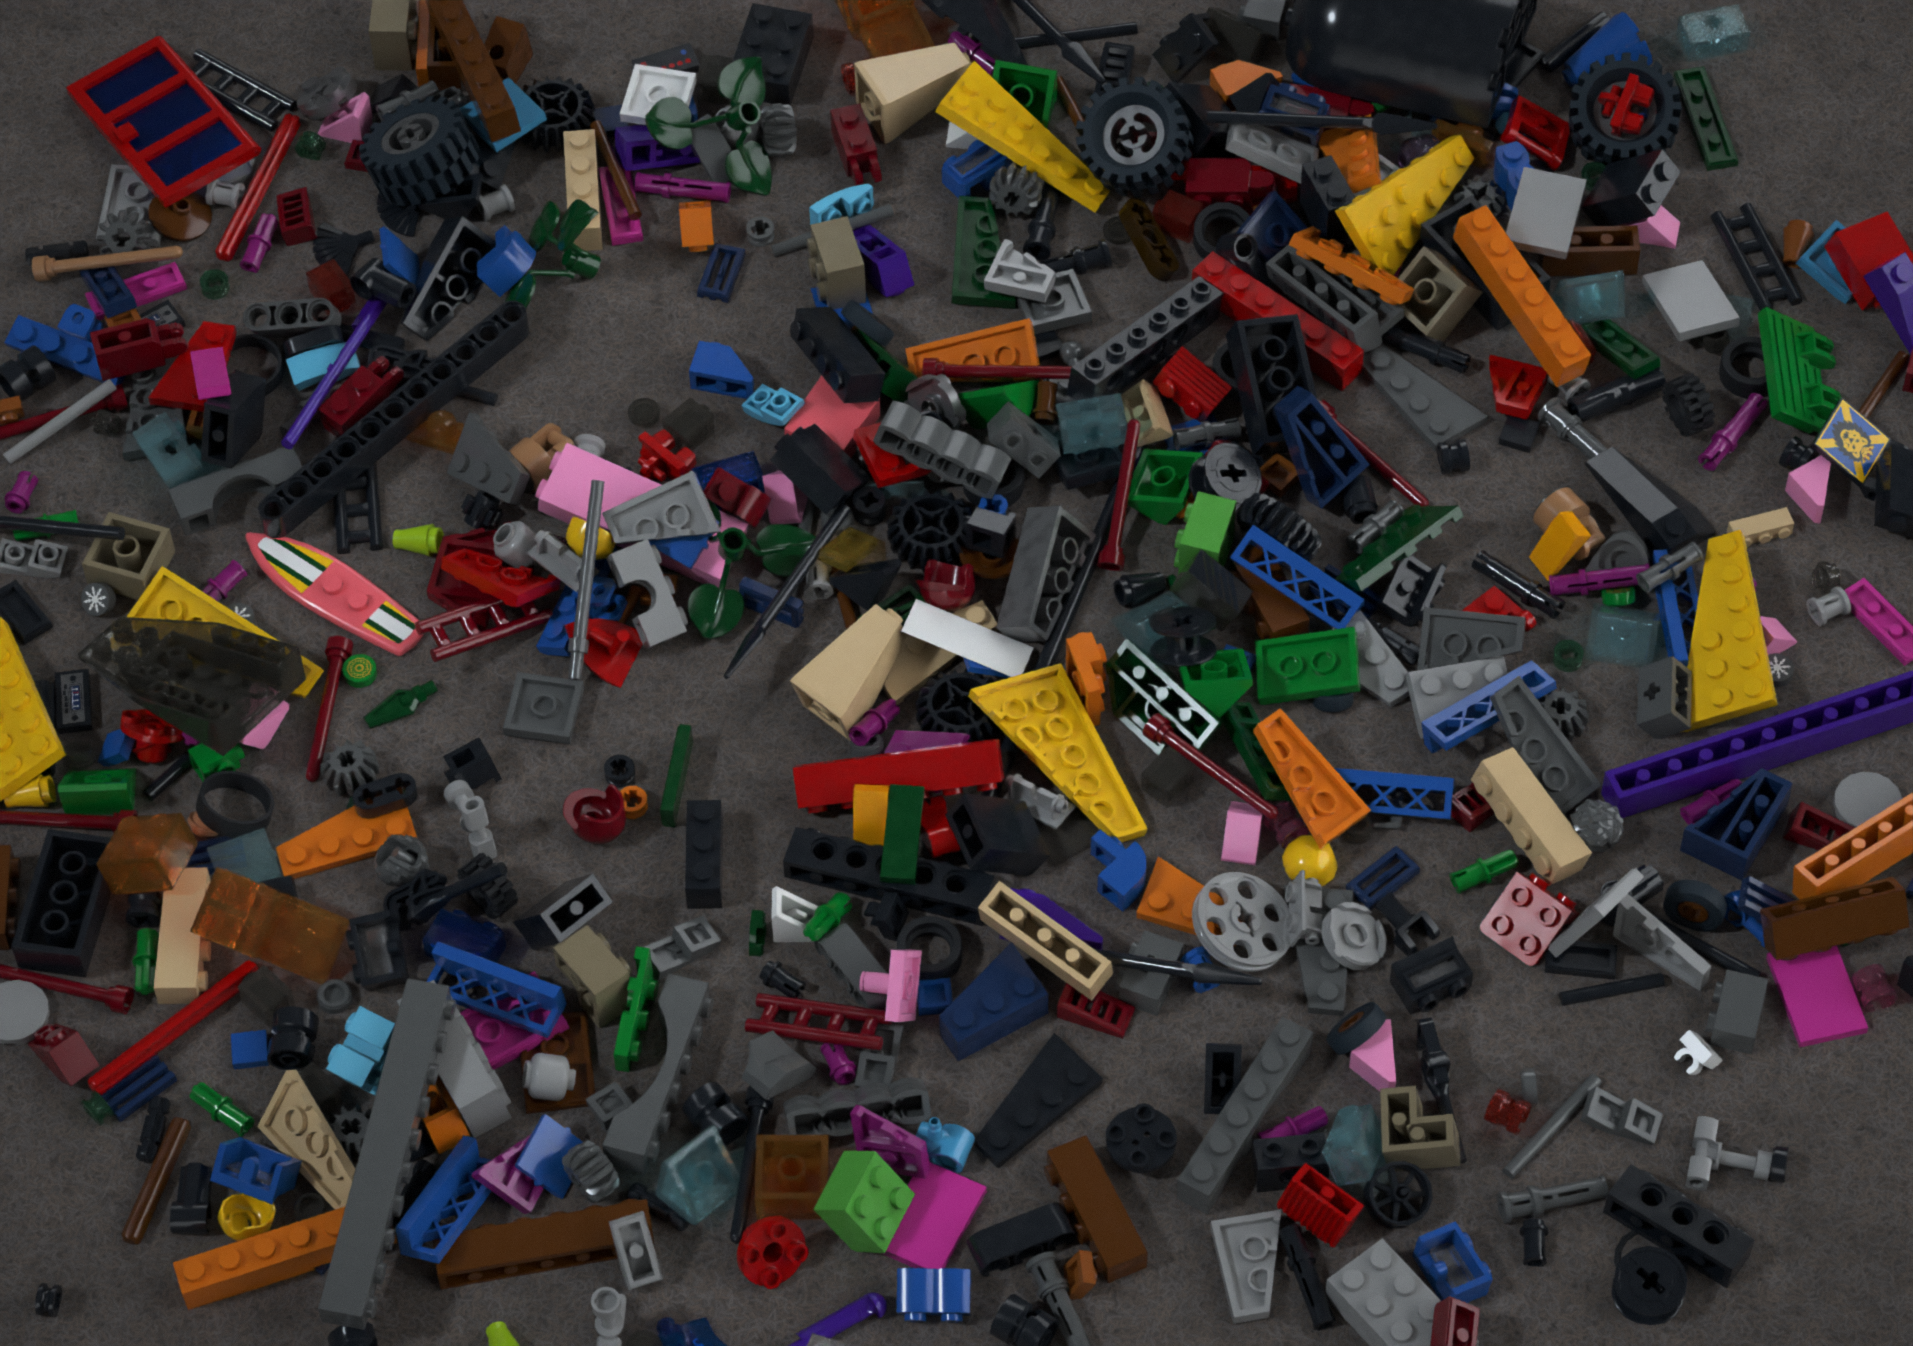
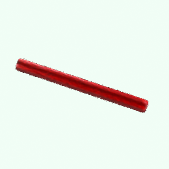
(258, 187)
(170, 1030)

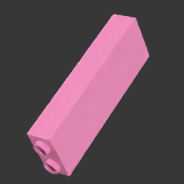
(568, 495)

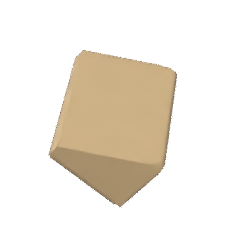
(1145, 405)

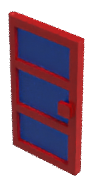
(163, 121)

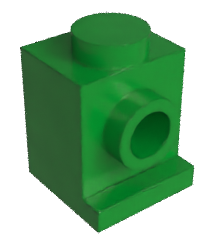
(207, 761)

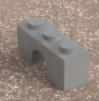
(641, 566)

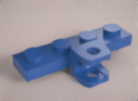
(66, 347)
(554, 637)

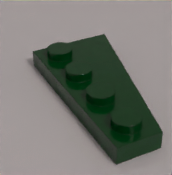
(974, 253)
(1396, 544)

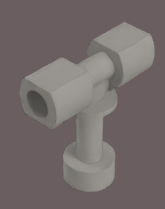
(473, 818)
(1710, 1154)
(610, 1315)

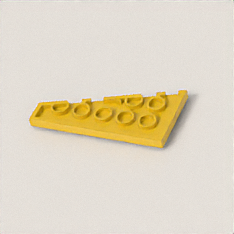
(1000, 121)
(1390, 215)
(176, 599)
(1728, 639)
(26, 730)
(1056, 733)

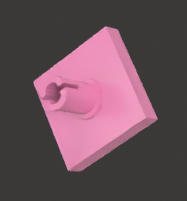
(899, 984)

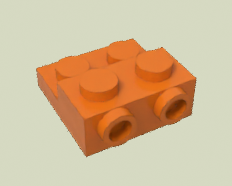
(1087, 672)

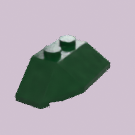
(1146, 687)

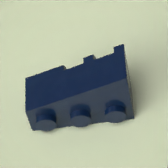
(1318, 447)
(1739, 826)
(993, 1005)

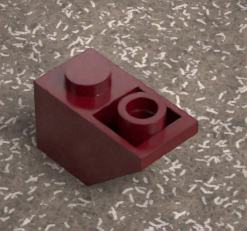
(63, 1053)

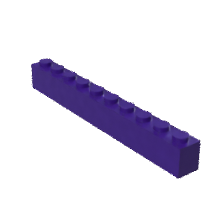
(1760, 745)

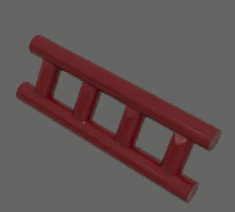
(476, 638)
(805, 1009)

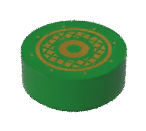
(1618, 596)
(359, 670)

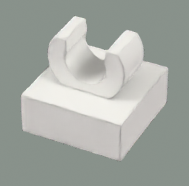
(1700, 1052)

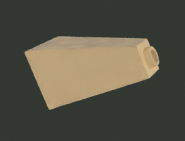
(906, 86)
(851, 670)

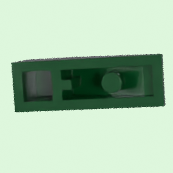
(896, 373)

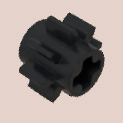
(481, 510)

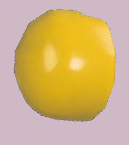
(576, 534)
(1306, 855)
(238, 1209)

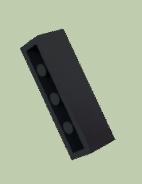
(837, 354)

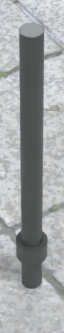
(579, 645)

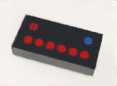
(677, 58)

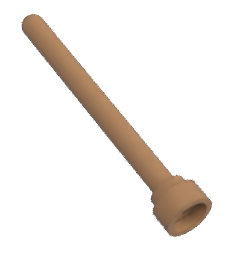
(46, 268)

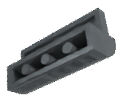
(1334, 299)

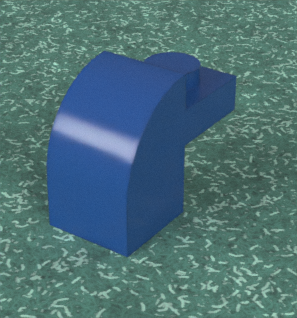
(505, 262)
(1124, 872)

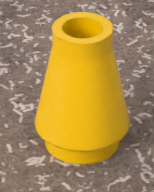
(35, 793)

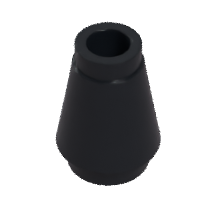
(1136, 588)

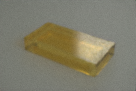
(848, 549)

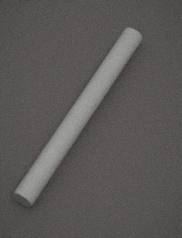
(59, 421)

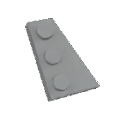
(663, 513)
(1379, 668)
(1442, 686)
(1656, 942)
(1247, 1262)

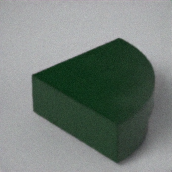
(757, 939)

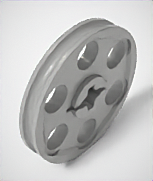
(1238, 932)

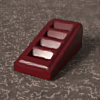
(301, 231)
(1463, 815)
(1813, 817)
(1079, 1016)

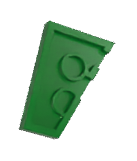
(632, 1022)

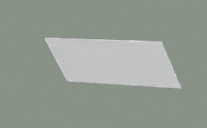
(967, 639)

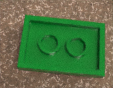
(1307, 666)

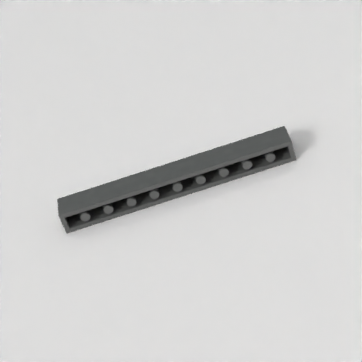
(386, 1155)

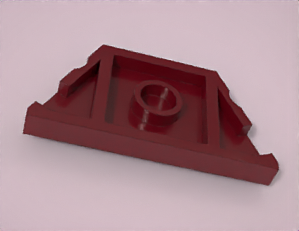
(453, 593)

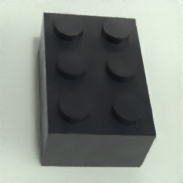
(782, 42)

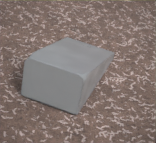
(635, 1250)

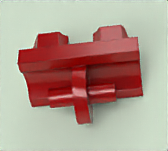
(1623, 118)
(659, 461)

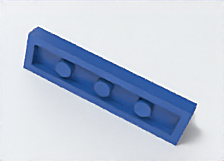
(1302, 568)
(1670, 615)
(1477, 711)
(1402, 782)
(504, 981)
(439, 1202)

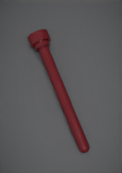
(936, 367)
(115, 400)
(1379, 464)
(1112, 554)
(337, 650)
(1159, 730)
(65, 820)
(112, 997)

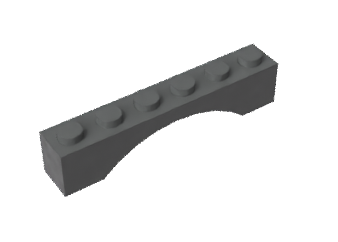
(636, 1130)
(1227, 1138)

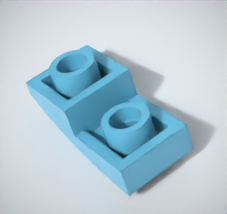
(844, 203)
(312, 365)
(772, 405)

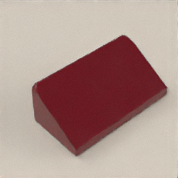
(1455, 1323)

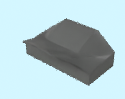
(775, 1066)

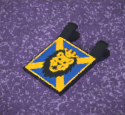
(1853, 445)

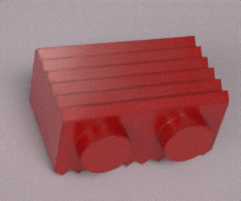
(1191, 385)
(1319, 1205)

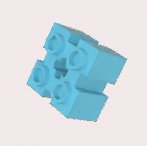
(363, 1051)

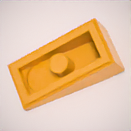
(1559, 543)
(870, 813)

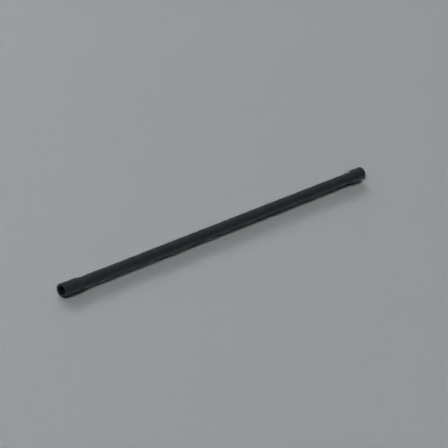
(1070, 606)

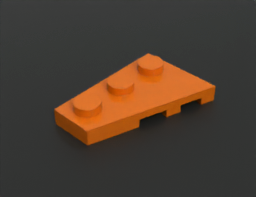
(1171, 897)

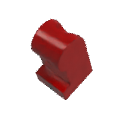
(936, 829)

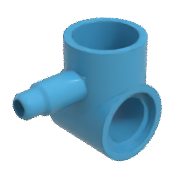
(946, 1144)

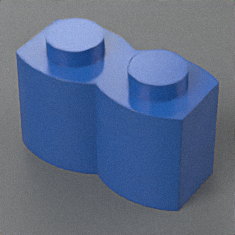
(1508, 168)
(933, 1292)

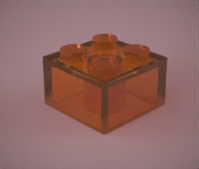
(147, 853)
(790, 1174)

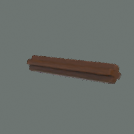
(156, 1181)

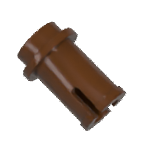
(1045, 403)

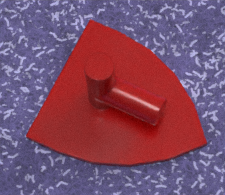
(610, 650)

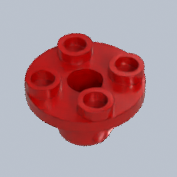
(150, 733)
(771, 1251)

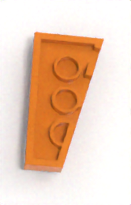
(1354, 154)
(1330, 253)
(998, 345)
(1312, 783)
(341, 841)

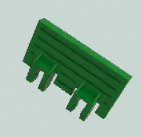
(1793, 374)

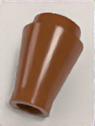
(1796, 241)

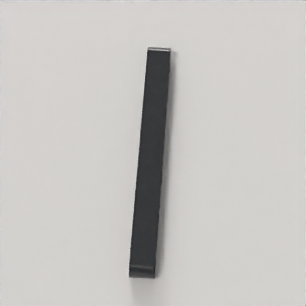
(393, 419)

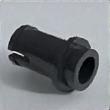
(782, 980)
(1533, 1236)

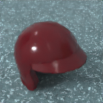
(947, 585)
(595, 814)

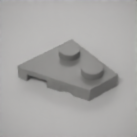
(1019, 275)

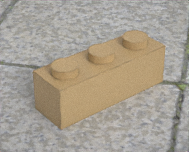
(1764, 526)

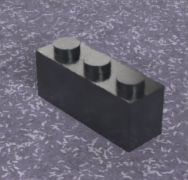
(704, 854)

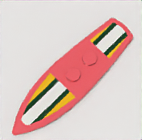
(335, 592)

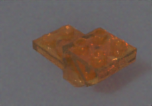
(885, 25)
(270, 925)

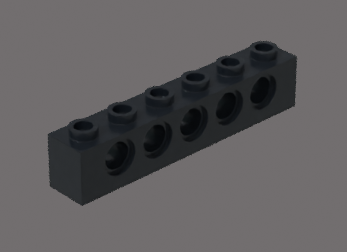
(1146, 341)
(836, 873)

